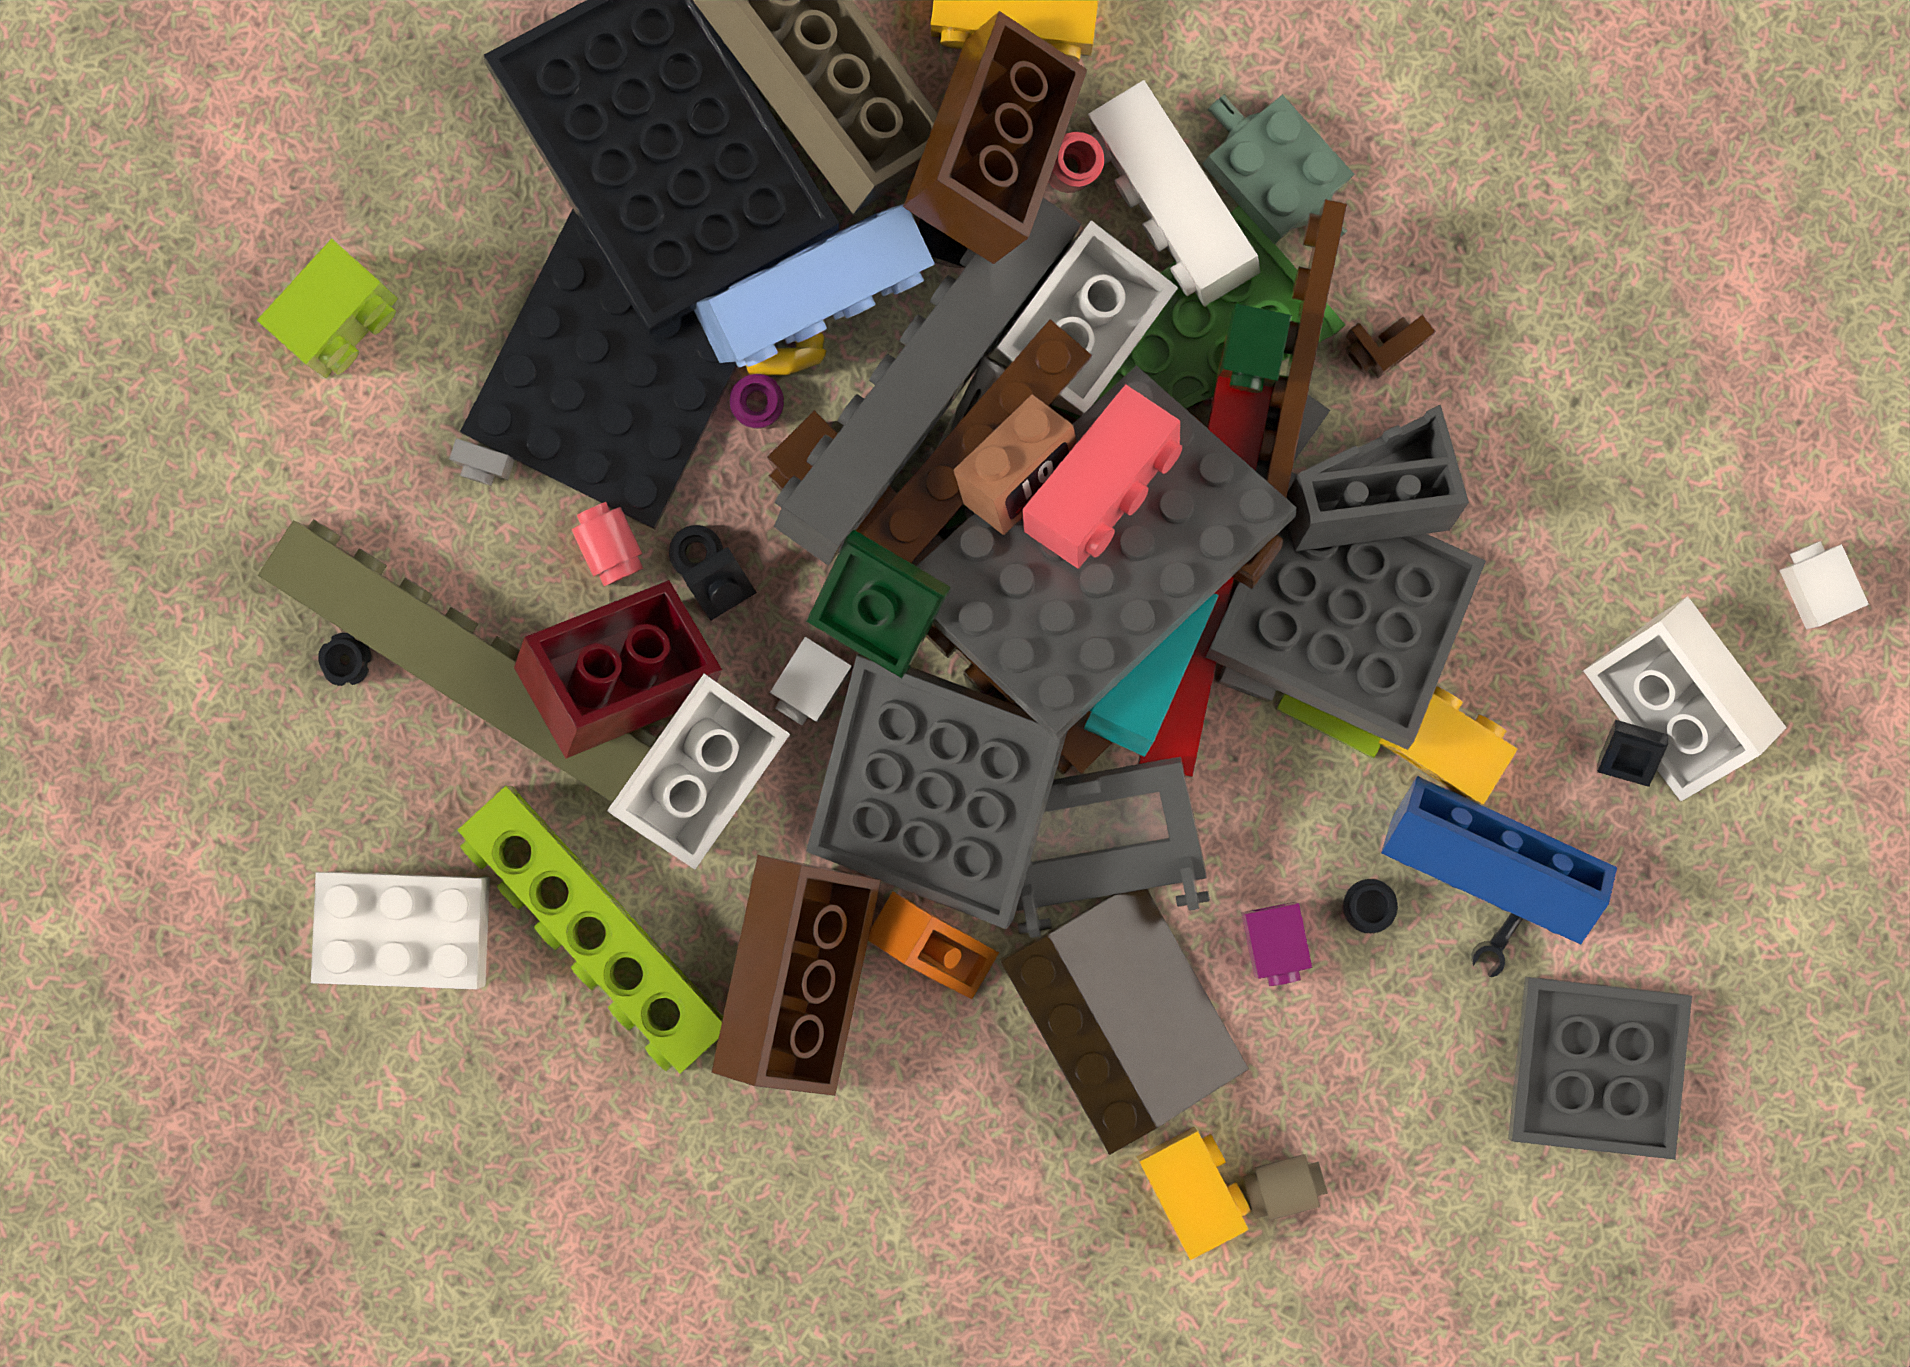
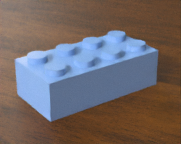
(820, 281)

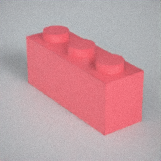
(1103, 477)

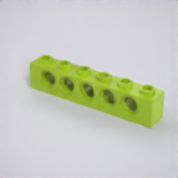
(485, 844)

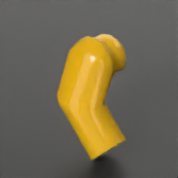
(792, 360)

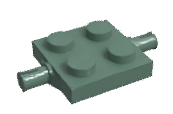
(1275, 166)

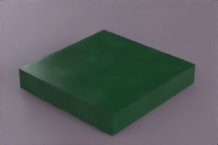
(878, 603)

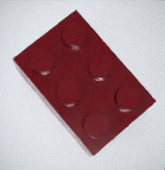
(615, 668)

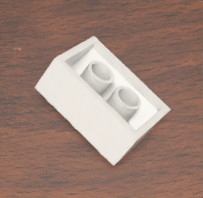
(1098, 298)
(1687, 685)
(698, 772)

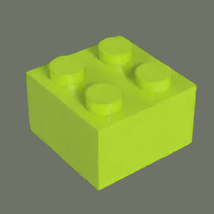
(329, 310)

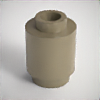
(1285, 1187)

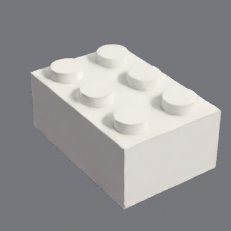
(400, 930)

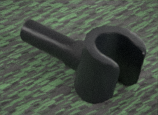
(1497, 944)

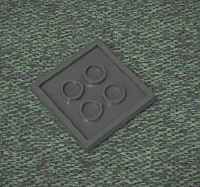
(1600, 1068)

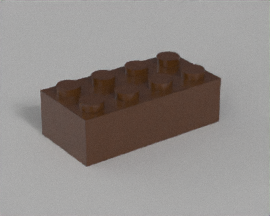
(996, 138)
(795, 976)

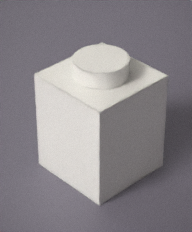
(1823, 584)
(809, 682)

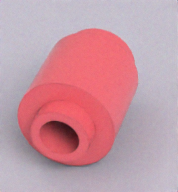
(1088, 156)
(607, 543)

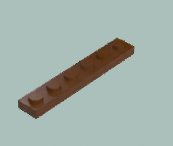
(1303, 336)
(933, 492)

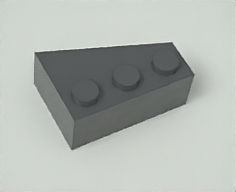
(1382, 489)

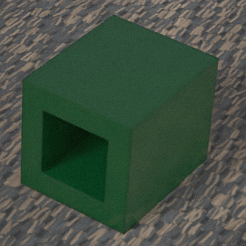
(1254, 348)

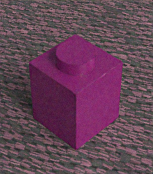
(1277, 943)

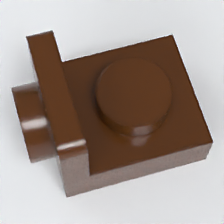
(1398, 343)

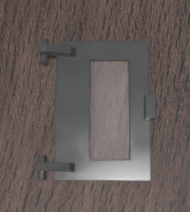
(1114, 837)

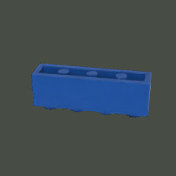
(1499, 860)

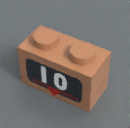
(1014, 463)

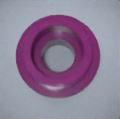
(749, 385)

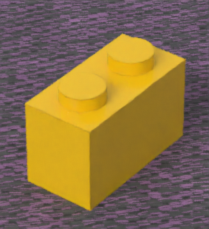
(1458, 750)
(1194, 1192)

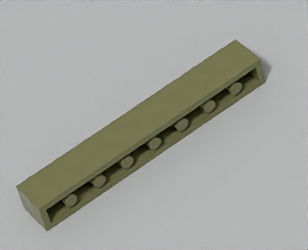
(435, 648)

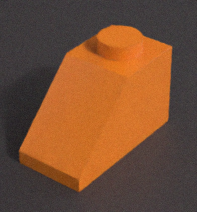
(931, 945)

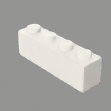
(1174, 195)

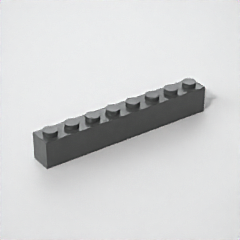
(916, 387)

